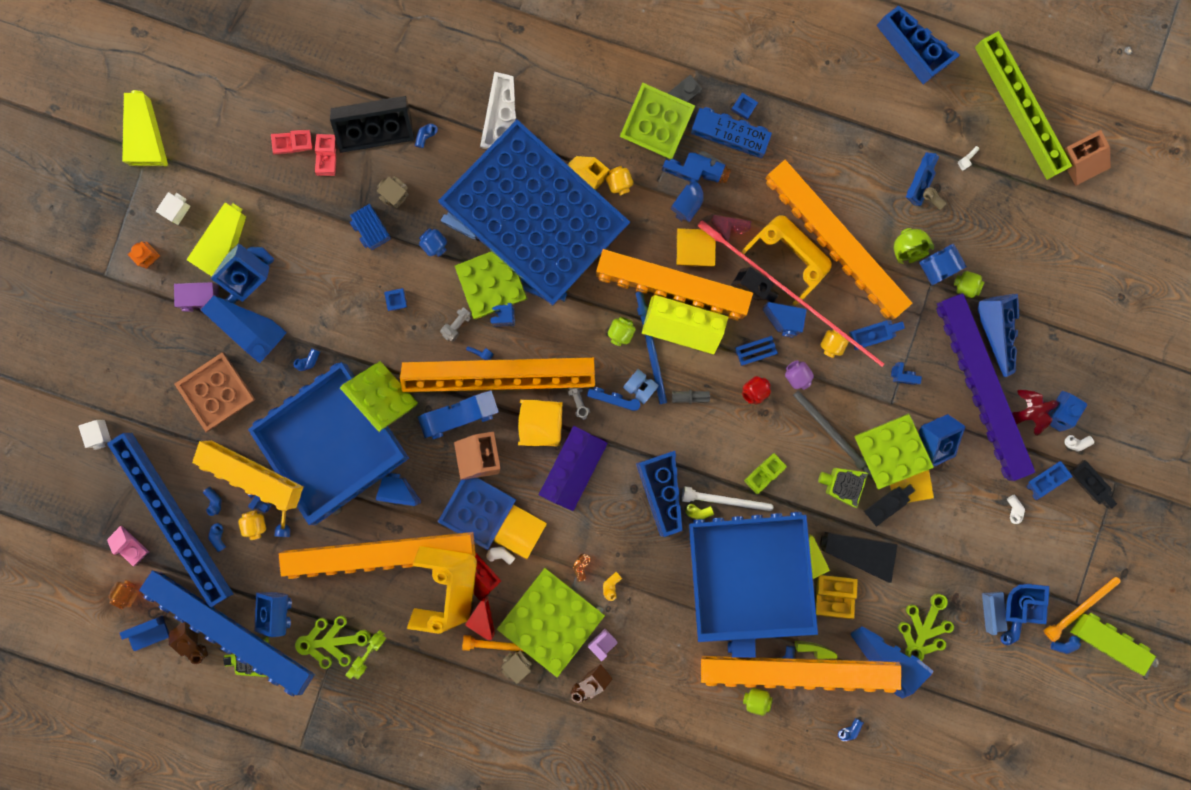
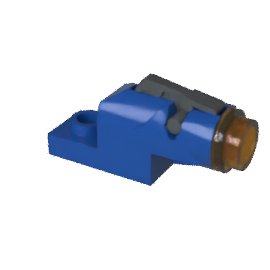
(698, 165)

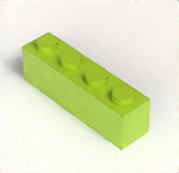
(1113, 644)

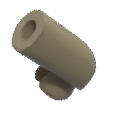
(932, 195)

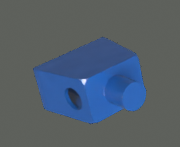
(1068, 411)

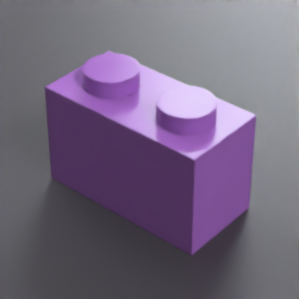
(194, 295)

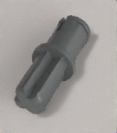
(690, 396)

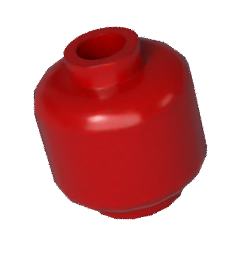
(756, 390)

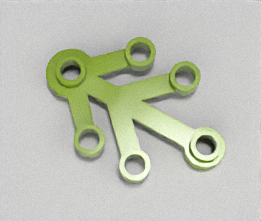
(924, 631)
(329, 642)
(358, 666)

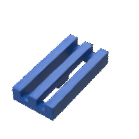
(771, 345)

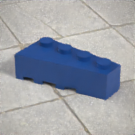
(662, 491)

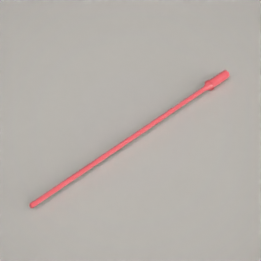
(718, 237)

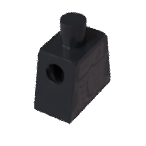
(754, 282)

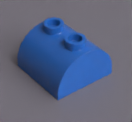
(272, 613)

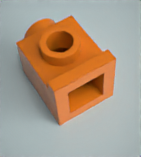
(142, 252)

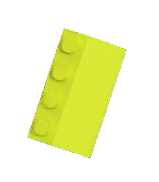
(684, 324)

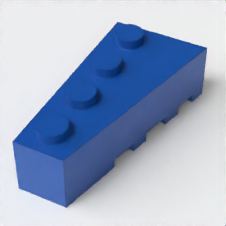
(916, 45)

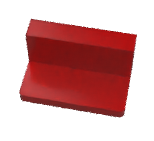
(485, 579)

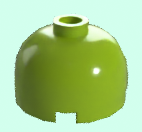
(912, 245)

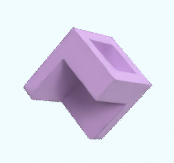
(602, 644)

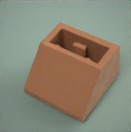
(1088, 157)
(477, 456)

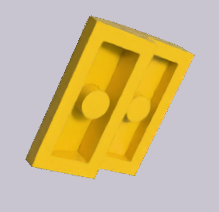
(695, 248)
(921, 484)
(520, 532)
(836, 597)

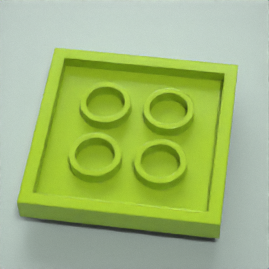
(657, 121)
(488, 284)
(378, 396)
(894, 451)

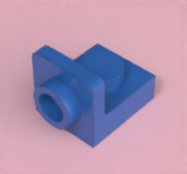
(907, 378)

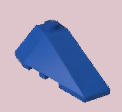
(998, 321)
(249, 330)
(913, 670)

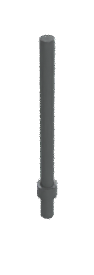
(859, 461)

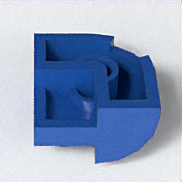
(688, 201)
(1028, 604)

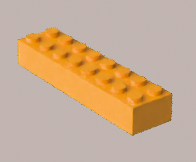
(673, 284)

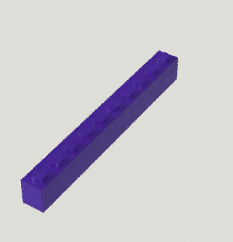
(985, 388)

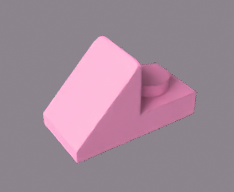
(129, 547)

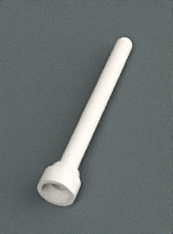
(690, 495)

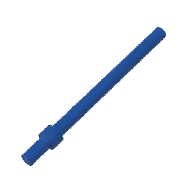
(642, 311)

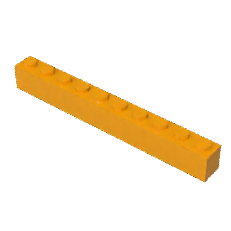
(838, 240)
(497, 374)
(367, 555)
(801, 672)

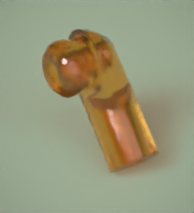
(579, 566)

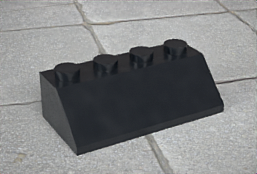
(372, 124)

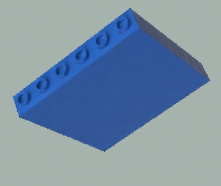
(326, 445)
(752, 577)

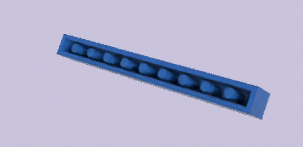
(170, 519)
(227, 633)

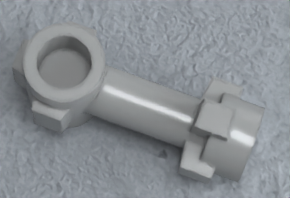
(450, 332)
(582, 411)

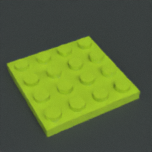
(550, 622)

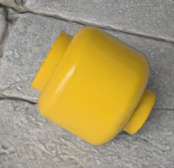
(619, 180)
(834, 343)
(252, 525)

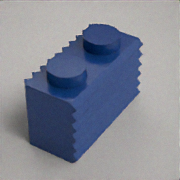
(370, 227)

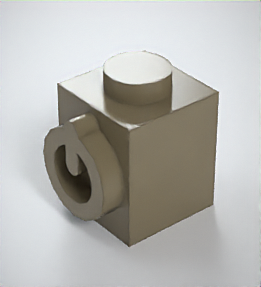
(392, 191)
(516, 666)

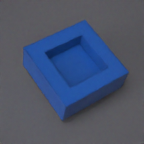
(744, 106)
(395, 299)

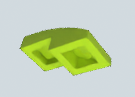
(765, 473)
(820, 651)

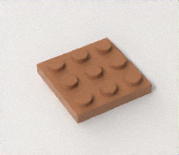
(215, 392)

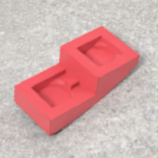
(291, 142)
(325, 155)

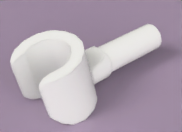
(965, 162)

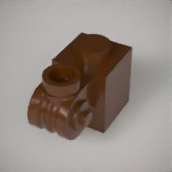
(185, 643)
(591, 685)

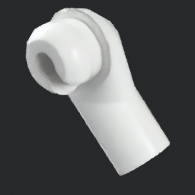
(1078, 445)
(1017, 511)
(500, 553)

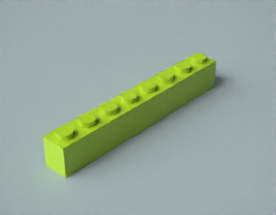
(1022, 105)

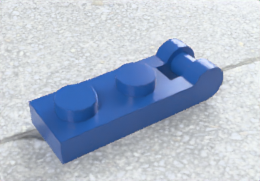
(615, 399)

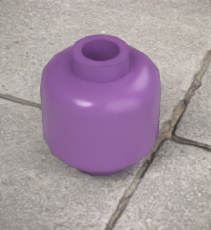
(799, 375)

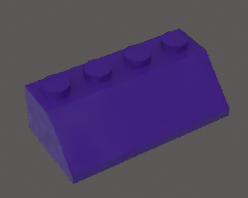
(573, 468)

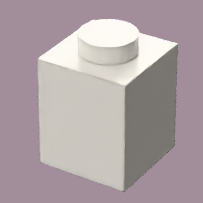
(173, 207)
(95, 434)

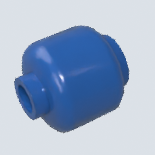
(433, 242)

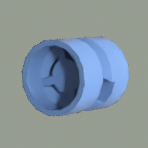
(635, 382)

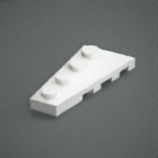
(500, 109)

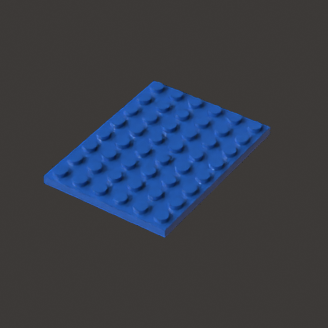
(534, 212)

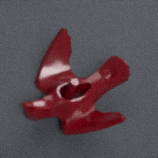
(1036, 410)

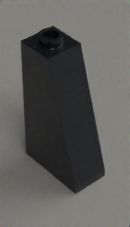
(866, 554)

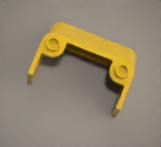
(783, 229)
(458, 573)

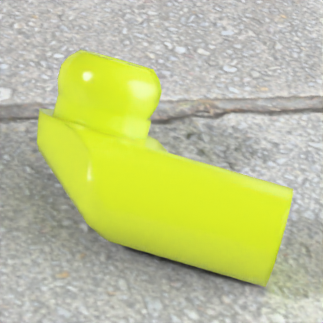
(696, 513)

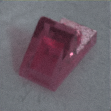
(725, 224)

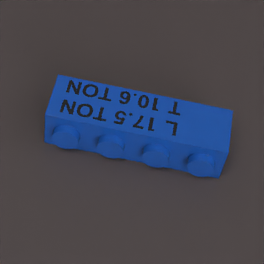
(730, 132)

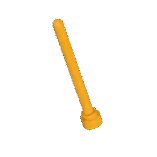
(1053, 632)
(470, 643)

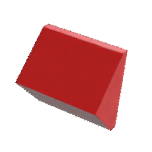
(481, 620)

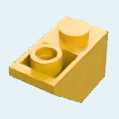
(590, 170)

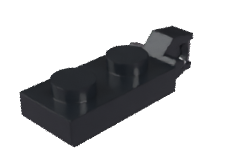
(1093, 484)
(889, 504)

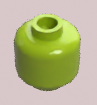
(969, 284)
(621, 331)
(758, 701)

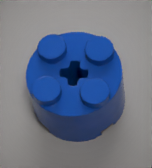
(942, 264)

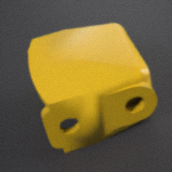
(540, 423)

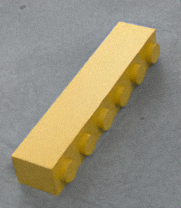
(247, 475)

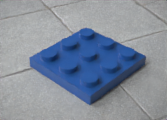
(477, 509)

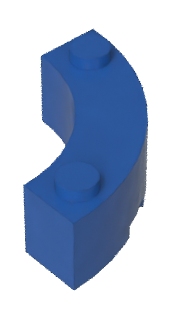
(462, 413)

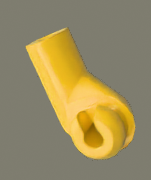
(609, 586)

